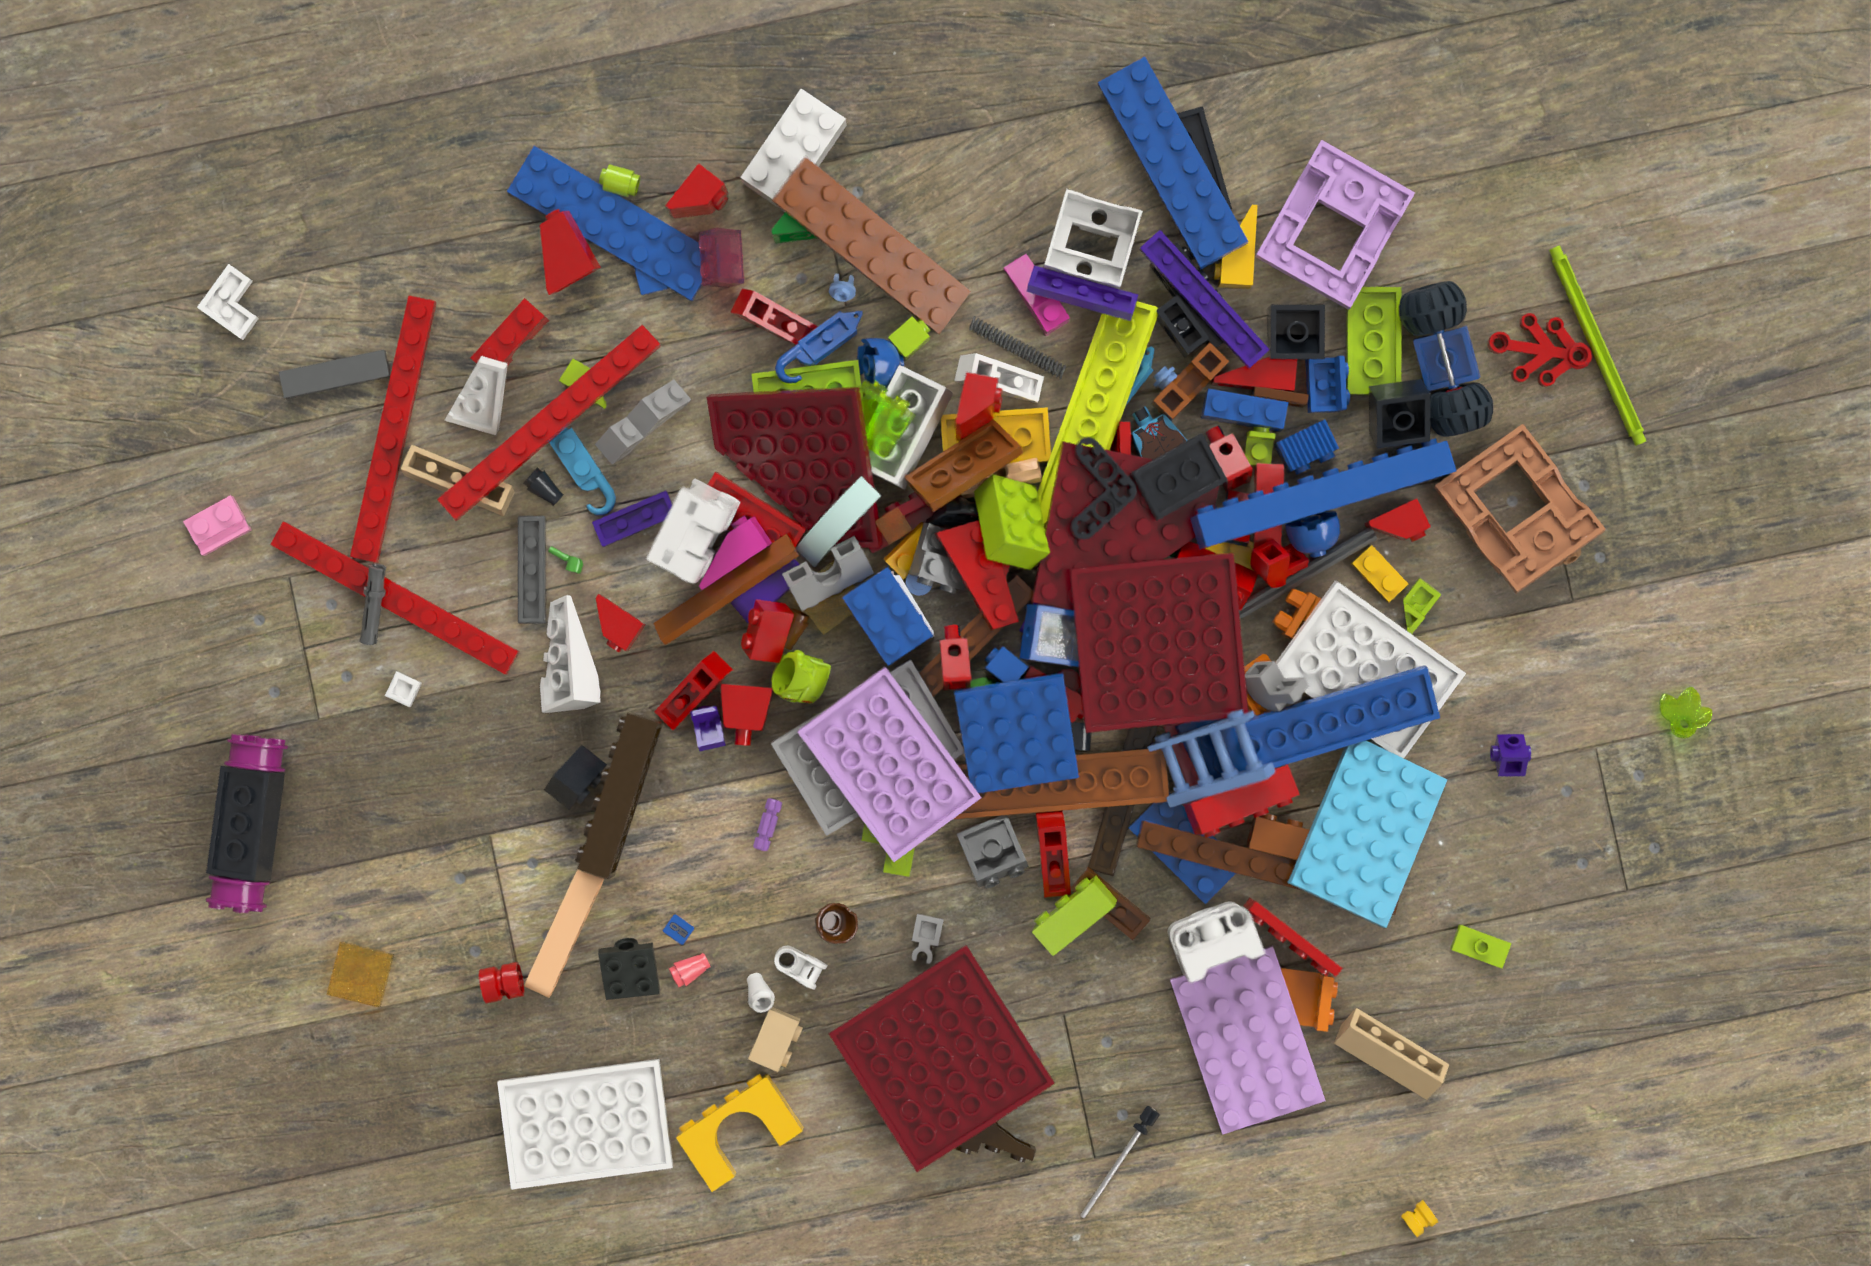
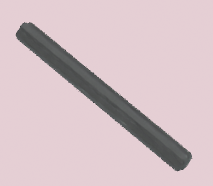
(1314, 567)

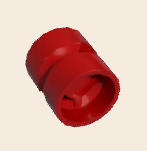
(502, 982)

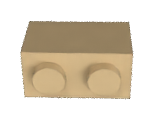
(774, 1039)

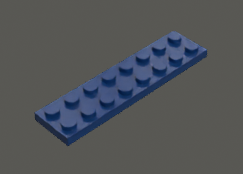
(1172, 163)
(611, 222)
(1337, 719)

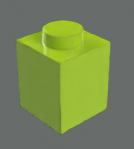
(910, 337)

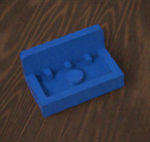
(1327, 384)

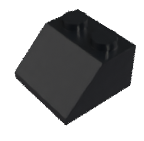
(1296, 331)

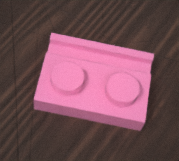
(217, 525)

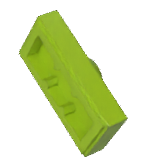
(1480, 946)

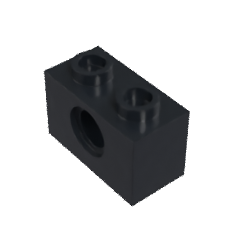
(1181, 326)

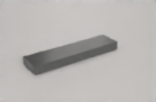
(334, 374)
(531, 569)

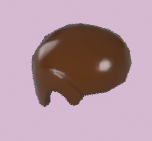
(836, 923)

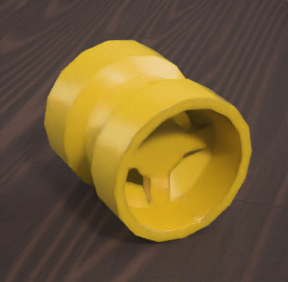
(1420, 1218)

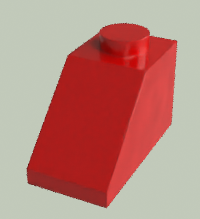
(1402, 522)
(617, 624)

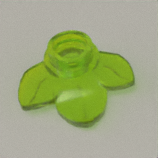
(1685, 708)

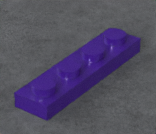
(1082, 293)

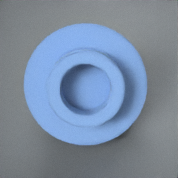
(842, 290)

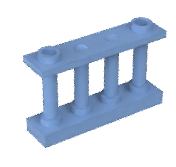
(1207, 784)

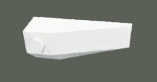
(570, 672)

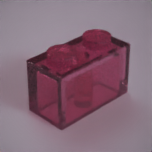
(721, 257)

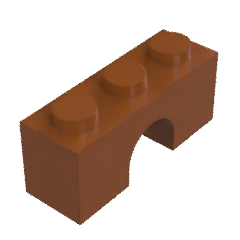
(1190, 382)

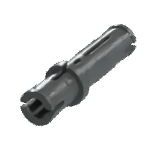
(373, 597)

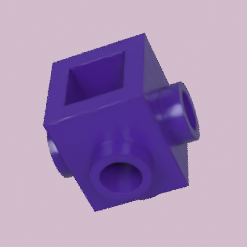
(1510, 754)

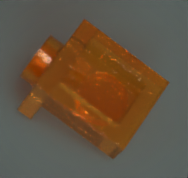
(893, 526)

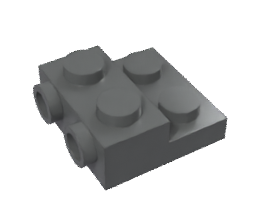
(932, 563)
(993, 851)

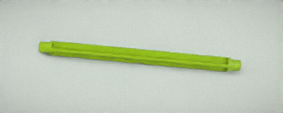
(1597, 345)

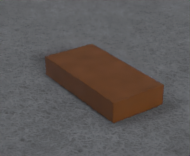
(1293, 398)

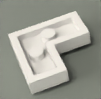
(222, 303)

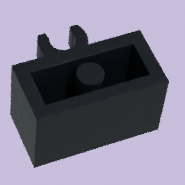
(575, 777)

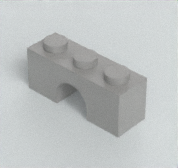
(848, 568)

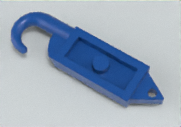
(820, 343)

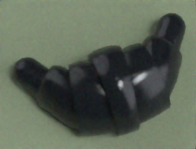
(955, 512)

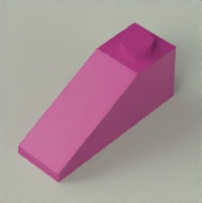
(1046, 311)
(738, 546)

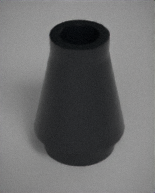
(543, 486)

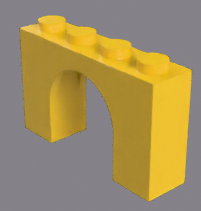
(760, 1099)

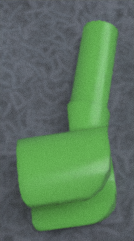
(573, 564)

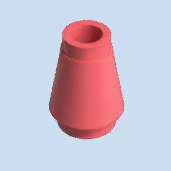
(689, 969)

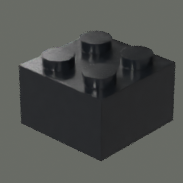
(1399, 413)

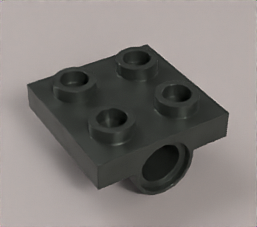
(629, 969)

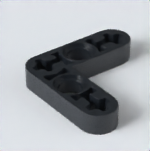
(1108, 495)

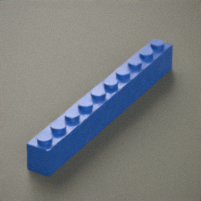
(1323, 494)

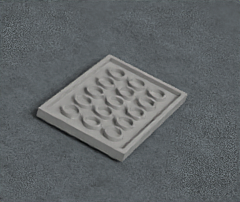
(814, 782)

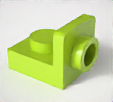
(1259, 446)

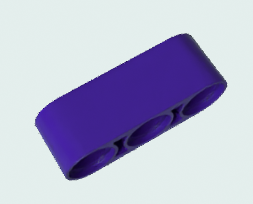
(769, 589)

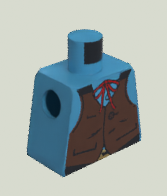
(1154, 435)

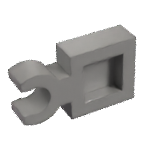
(927, 933)

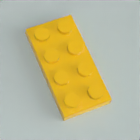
(1025, 426)

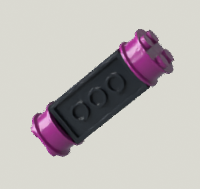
(245, 823)

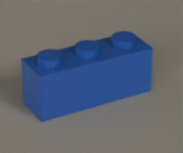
(1244, 410)

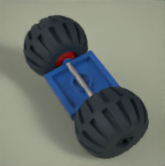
(1446, 358)

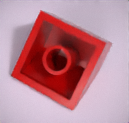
(698, 195)
(977, 404)

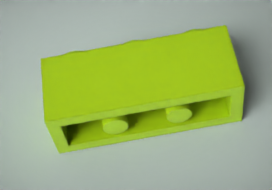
(1073, 914)

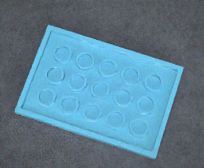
(1367, 832)

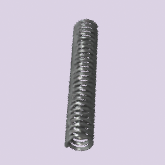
(1036, 359)

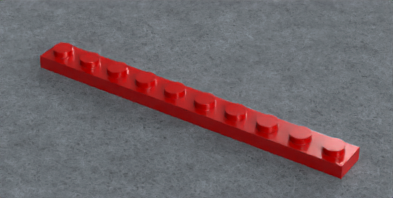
(548, 423)
(393, 429)
(396, 599)

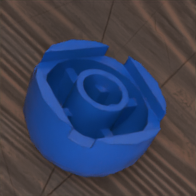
(878, 360)
(1314, 533)

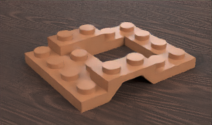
(1539, 540)

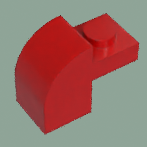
(1276, 562)

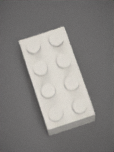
(803, 131)
(928, 403)

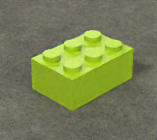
(1011, 522)

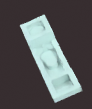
(837, 521)

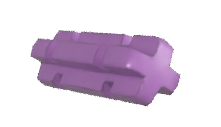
(767, 824)

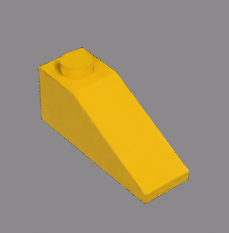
(1237, 268)

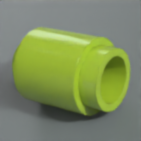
(619, 181)

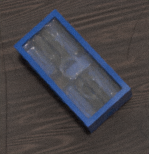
(1049, 636)

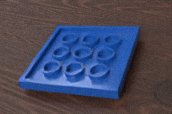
(1017, 733)

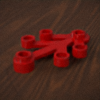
(1544, 350)

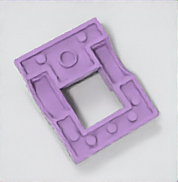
(1352, 192)

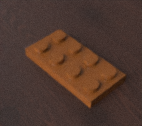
(963, 465)

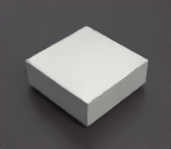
(403, 689)

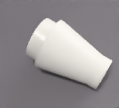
(759, 994)

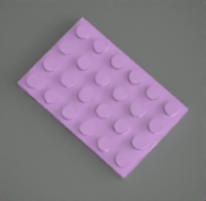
(889, 764)
(1248, 1041)

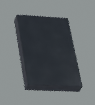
(1178, 476)

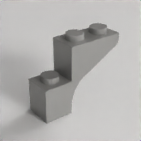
(641, 421)

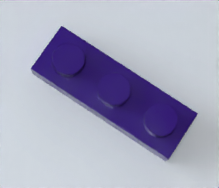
(633, 519)

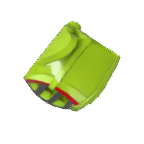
(800, 677)

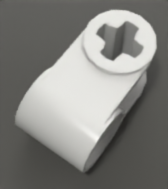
(801, 966)

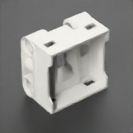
(1120, 223)
(692, 529)
(1213, 938)

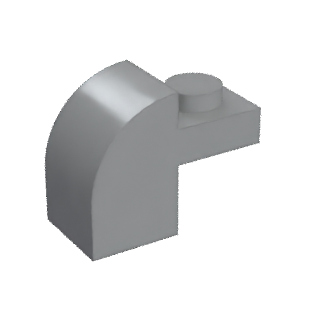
(1270, 688)

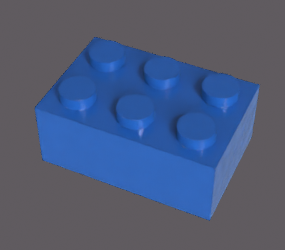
(888, 616)

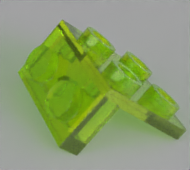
(884, 418)

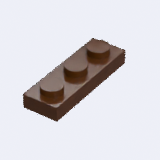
(1125, 914)

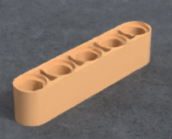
(564, 933)

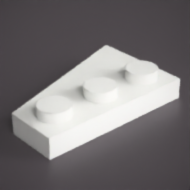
(481, 397)

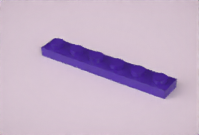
(1204, 299)

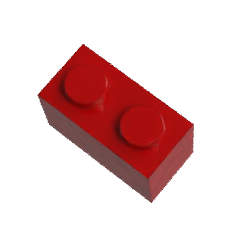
(767, 631)

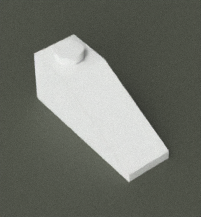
(1013, 380)

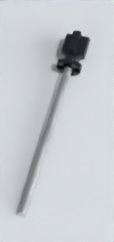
(1148, 1118)

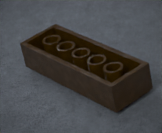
(620, 795)

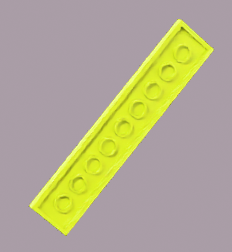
(1102, 387)

